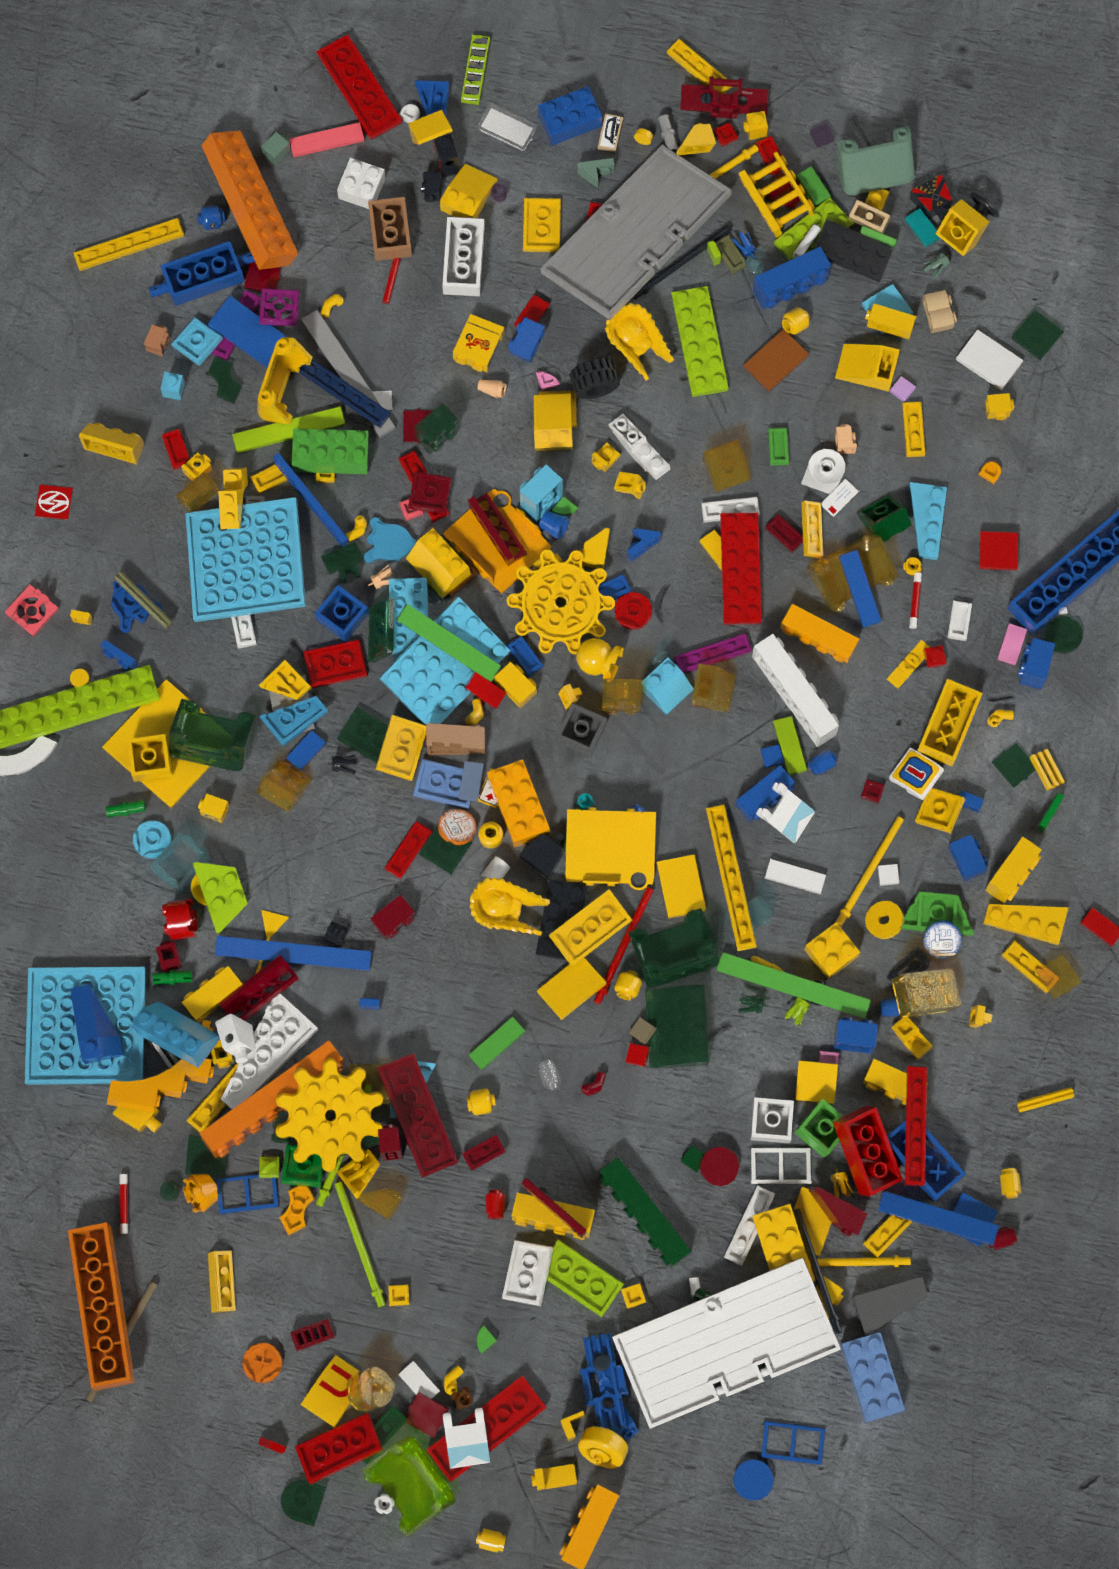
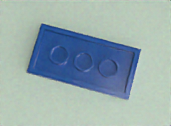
(243, 330)

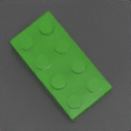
(330, 451)

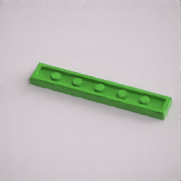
(448, 642)

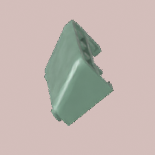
(876, 165)

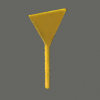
(272, 923)

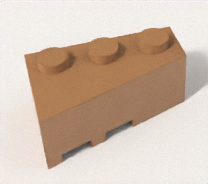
(455, 739)

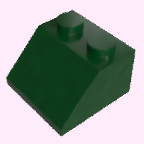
(885, 517)

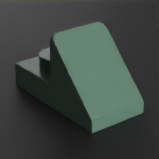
(590, 169)

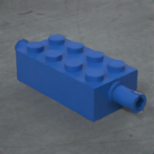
(202, 273)

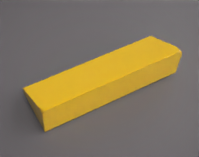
(221, 1281)

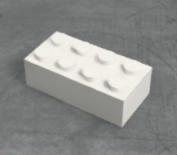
(463, 256)

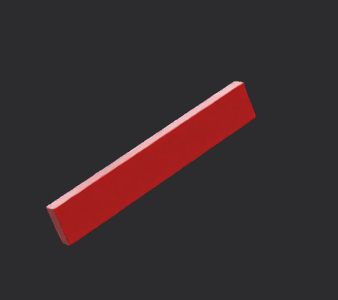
(915, 1126)

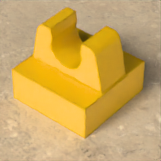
(569, 695)
(979, 1017)

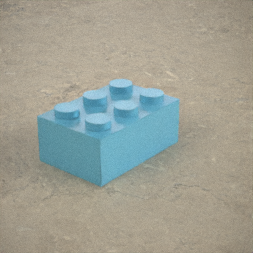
(541, 493)

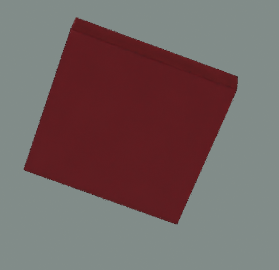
(429, 493)

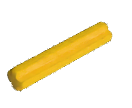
(1045, 1099)

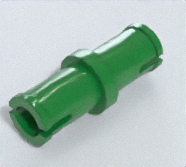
(125, 808)
(172, 977)

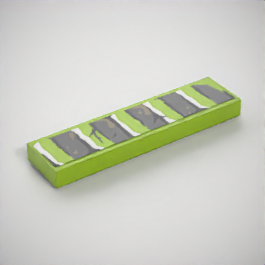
(475, 69)

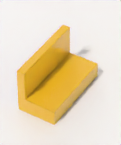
(567, 1427)

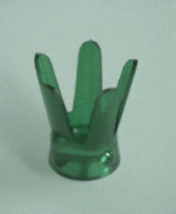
(756, 1002)

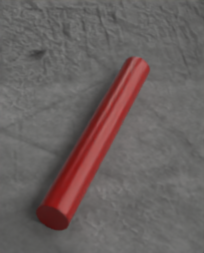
(391, 280)

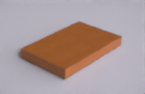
(776, 360)

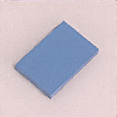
(440, 784)

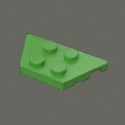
(934, 907)

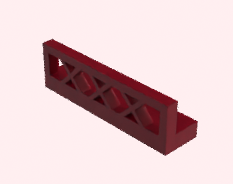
(493, 531)
(256, 988)

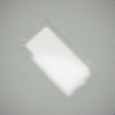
(507, 127)

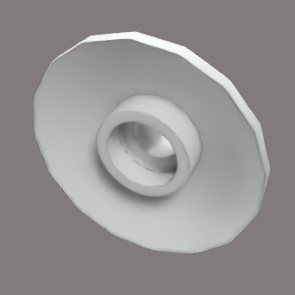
(830, 459)

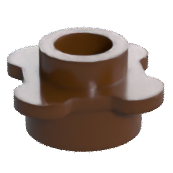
(465, 1402)

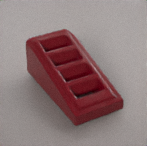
(294, 1334)

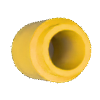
(1010, 1183)
(491, 1540)

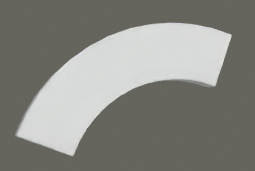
(28, 759)

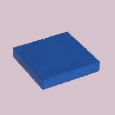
(973, 1208)

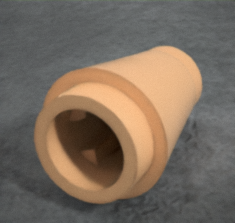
(492, 387)

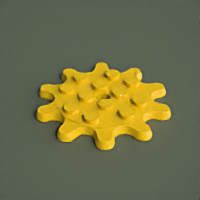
(565, 581)
(308, 1110)

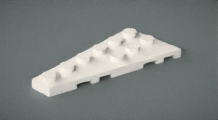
(276, 1041)

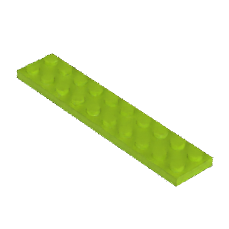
(77, 706)

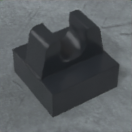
(336, 934)

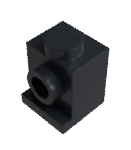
(431, 186)

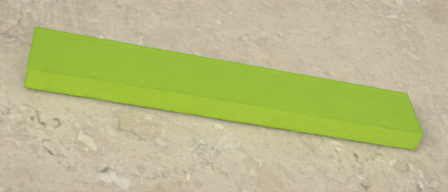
(280, 432)

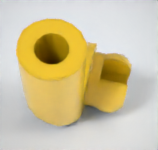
(333, 300)
(359, 528)
(477, 713)
(998, 715)
(450, 1380)

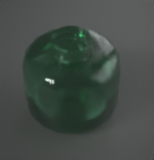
(169, 1191)

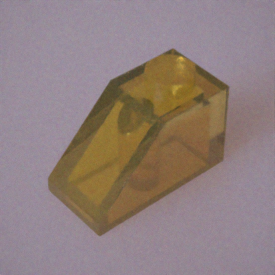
(382, 1202)

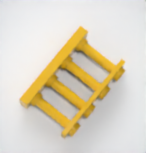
(759, 194)

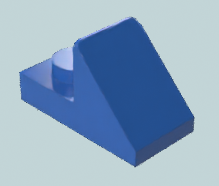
(646, 540)

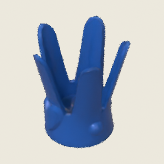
(749, 248)

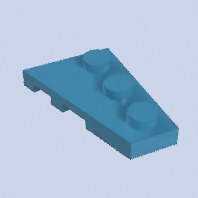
(293, 720)

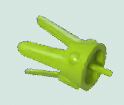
(797, 1010)

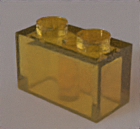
(197, 493)

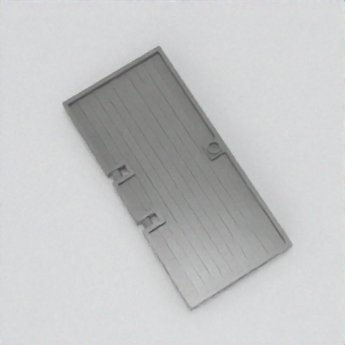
(636, 225)

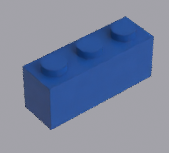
(763, 795)

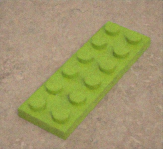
(699, 341)

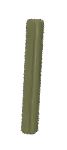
(143, 600)

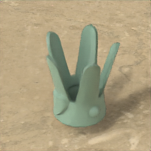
(941, 261)

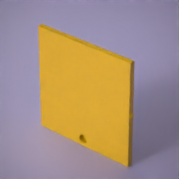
(152, 720)

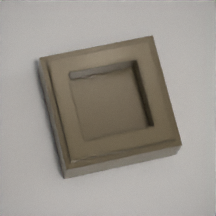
(642, 1031)

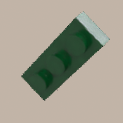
(387, 1427)

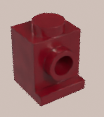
(163, 950)

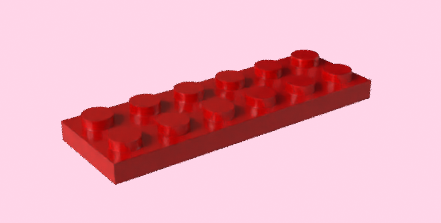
(359, 87)
(740, 568)
(502, 1418)

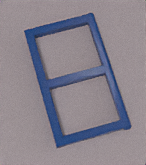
(248, 1205)
(794, 1427)

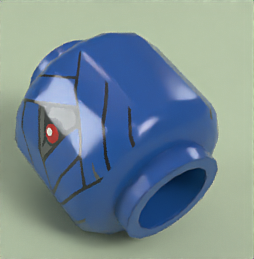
(211, 217)

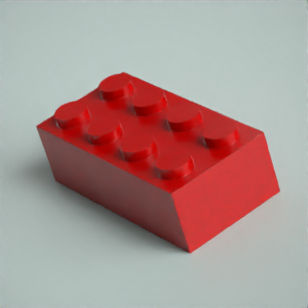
(867, 1150)

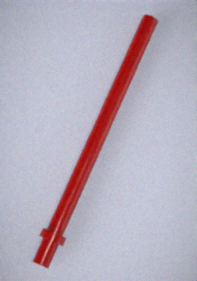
(623, 945)

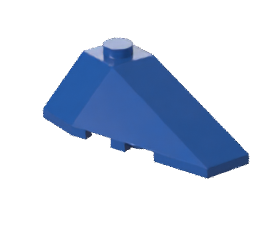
(95, 1031)

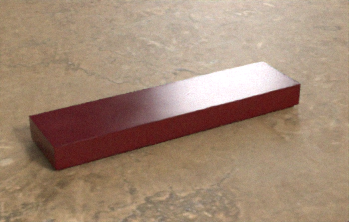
(553, 1207)

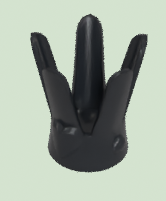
(337, 761)

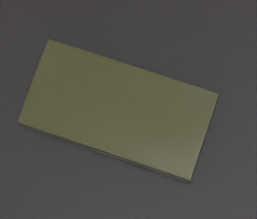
(731, 255)

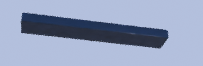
(345, 393)

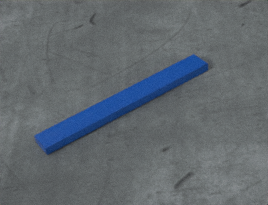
(293, 953)

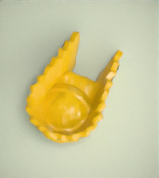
(634, 334)
(500, 903)

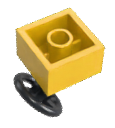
(965, 224)

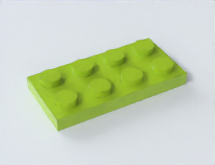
(792, 238)

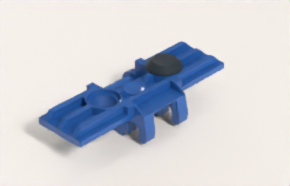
(611, 1381)

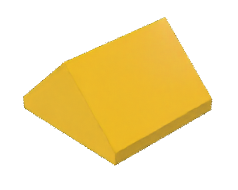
(429, 127)

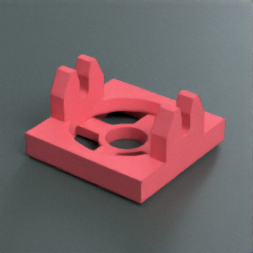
(29, 592)

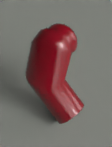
(594, 1087)

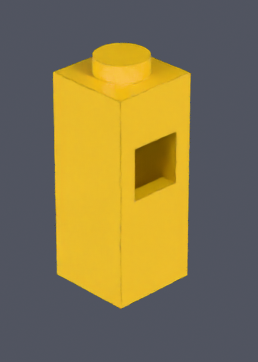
(890, 321)

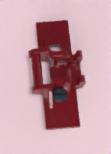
(723, 105)

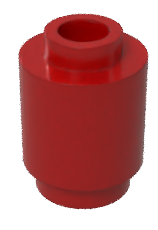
(495, 1204)

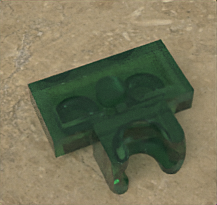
(343, 561)

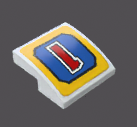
(916, 773)

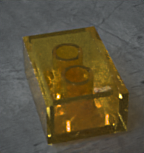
(926, 992)

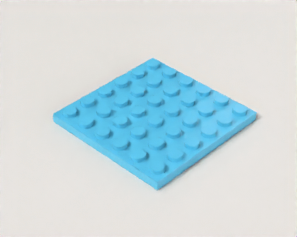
(248, 566)
(51, 1030)

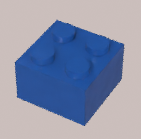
(341, 613)
(1037, 661)
(855, 1035)

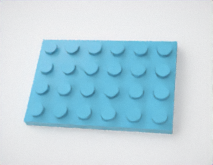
(430, 679)

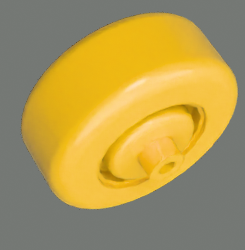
(603, 1447)

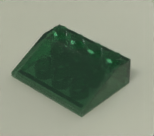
(680, 1026)

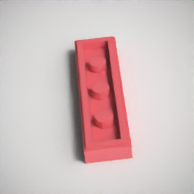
(326, 139)

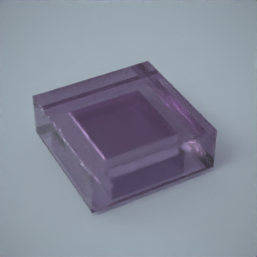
(821, 135)

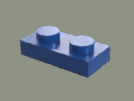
(111, 651)

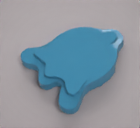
(388, 541)

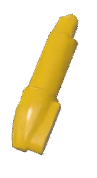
(755, 959)

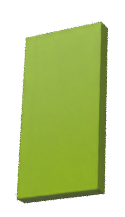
(582, 1279)

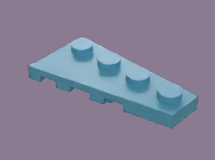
(928, 513)

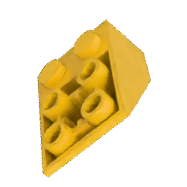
(868, 365)

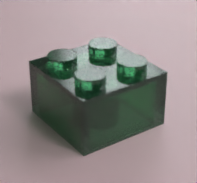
(436, 429)

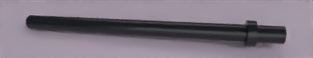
(682, 261)
(833, 1318)

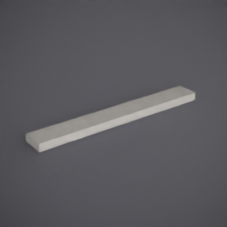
(341, 362)

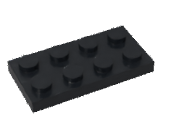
(854, 250)
(565, 902)

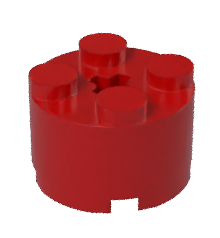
(180, 919)

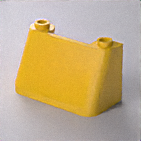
(286, 358)

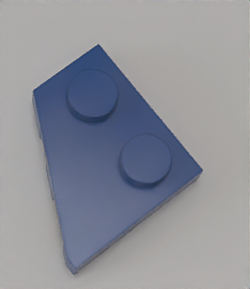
(433, 95)

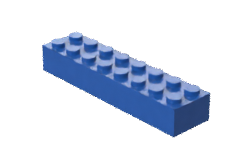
(1068, 577)

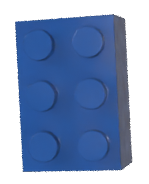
(569, 115)

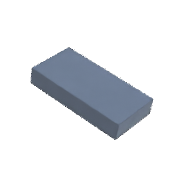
(471, 781)

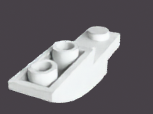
(638, 447)

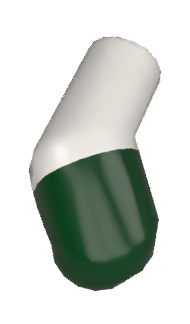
(696, 1292)

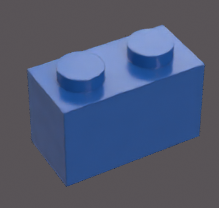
(526, 340)
(968, 857)

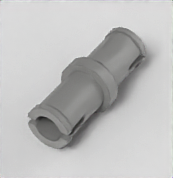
(668, 133)

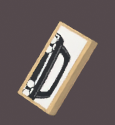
(610, 133)

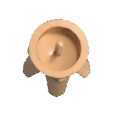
(379, 578)

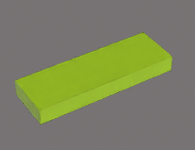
(789, 745)

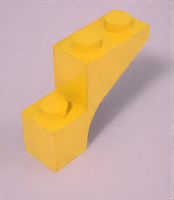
(232, 497)

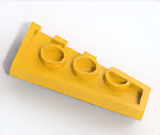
(1030, 921)

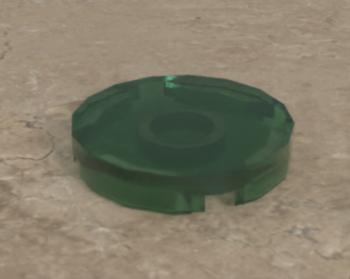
(1064, 633)

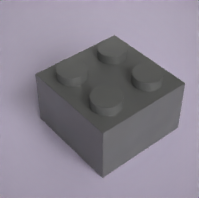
(581, 730)

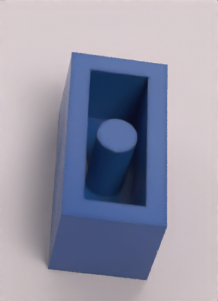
(971, 801)

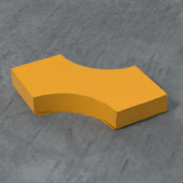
(293, 1218)

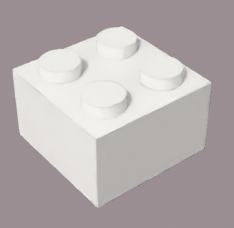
(361, 183)
(772, 1120)

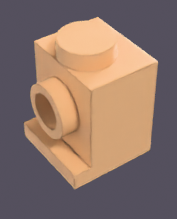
(845, 440)

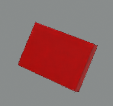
(335, 663)

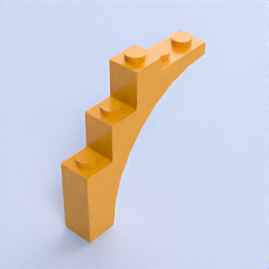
(143, 1093)

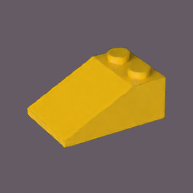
(467, 193)
(553, 422)

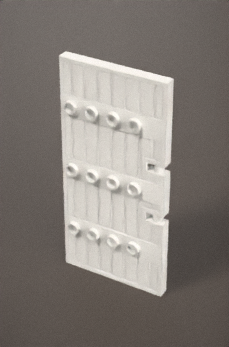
(724, 1339)

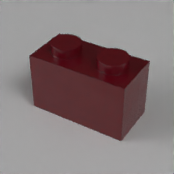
(393, 917)

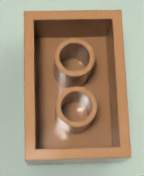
(389, 228)

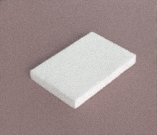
(989, 360)
(527, 1273)

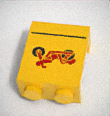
(477, 343)

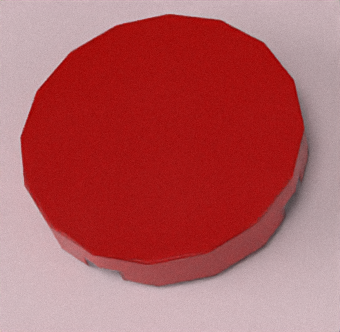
(633, 610)

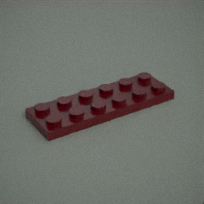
(417, 1115)

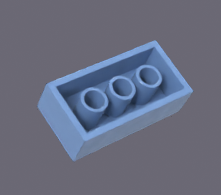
(872, 1377)

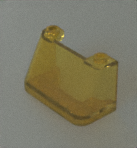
(830, 578)

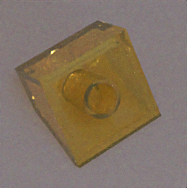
(726, 465)

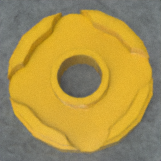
(882, 909)

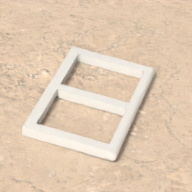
(780, 1151)

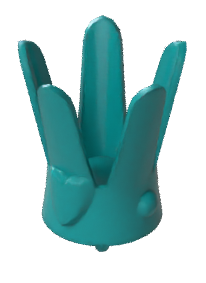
(585, 801)

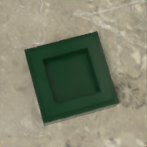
(692, 1158)

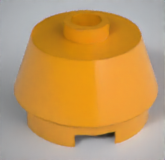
(200, 1191)

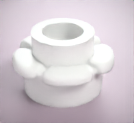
(389, 1504)

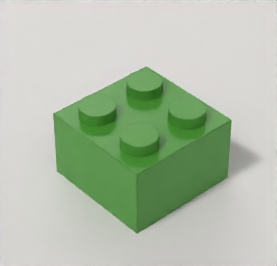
(818, 1128)

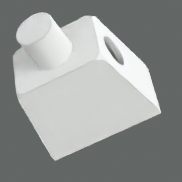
(236, 1037)

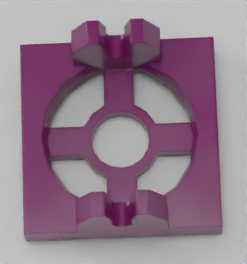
(292, 319)

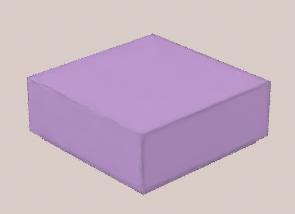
(902, 389)

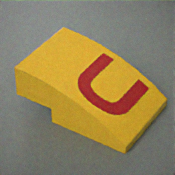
(330, 1394)

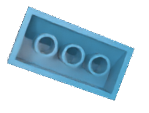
(175, 1033)

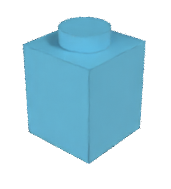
(172, 386)

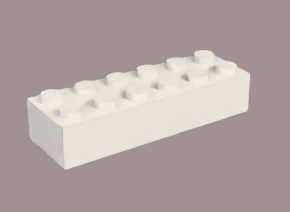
(795, 690)

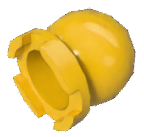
(598, 658)

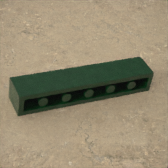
(645, 1213)

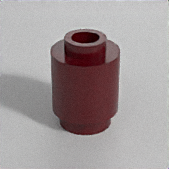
(1004, 1238)

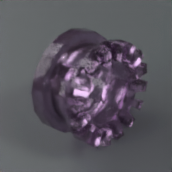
(494, 190)

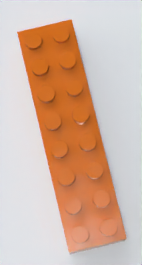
(249, 199)
(262, 1105)
(101, 1306)

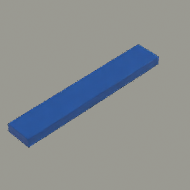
(310, 500)
(938, 1218)

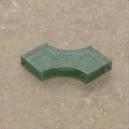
(227, 388)

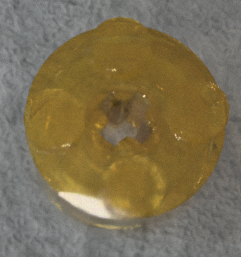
(370, 1389)

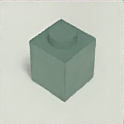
(276, 148)

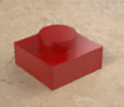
(934, 656)

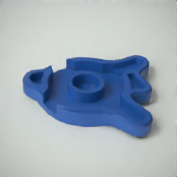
(128, 608)

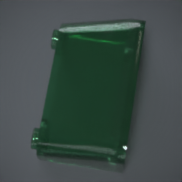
(210, 738)
(675, 951)

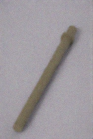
(131, 1324)

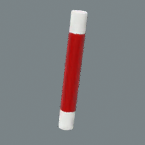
(915, 600)
(123, 1204)

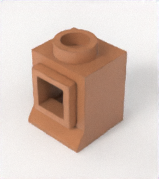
(157, 339)

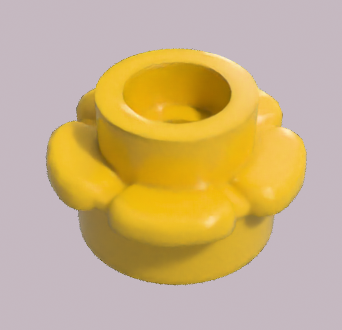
(912, 561)

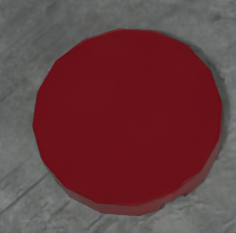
(719, 1166)

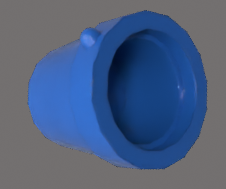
(554, 524)

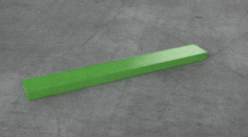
(794, 985)

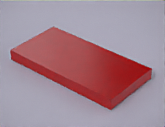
(338, 1448)

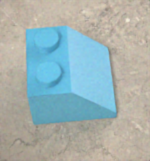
(666, 686)

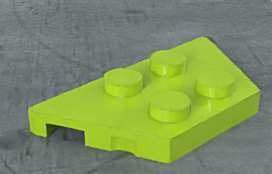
(221, 892)

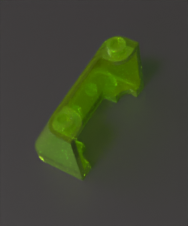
(412, 1483)

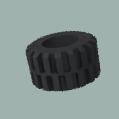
(594, 378)

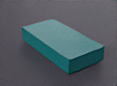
(922, 228)

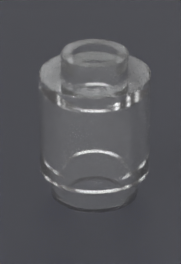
(549, 1075)

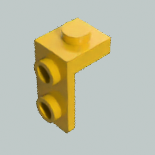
(554, 1477)

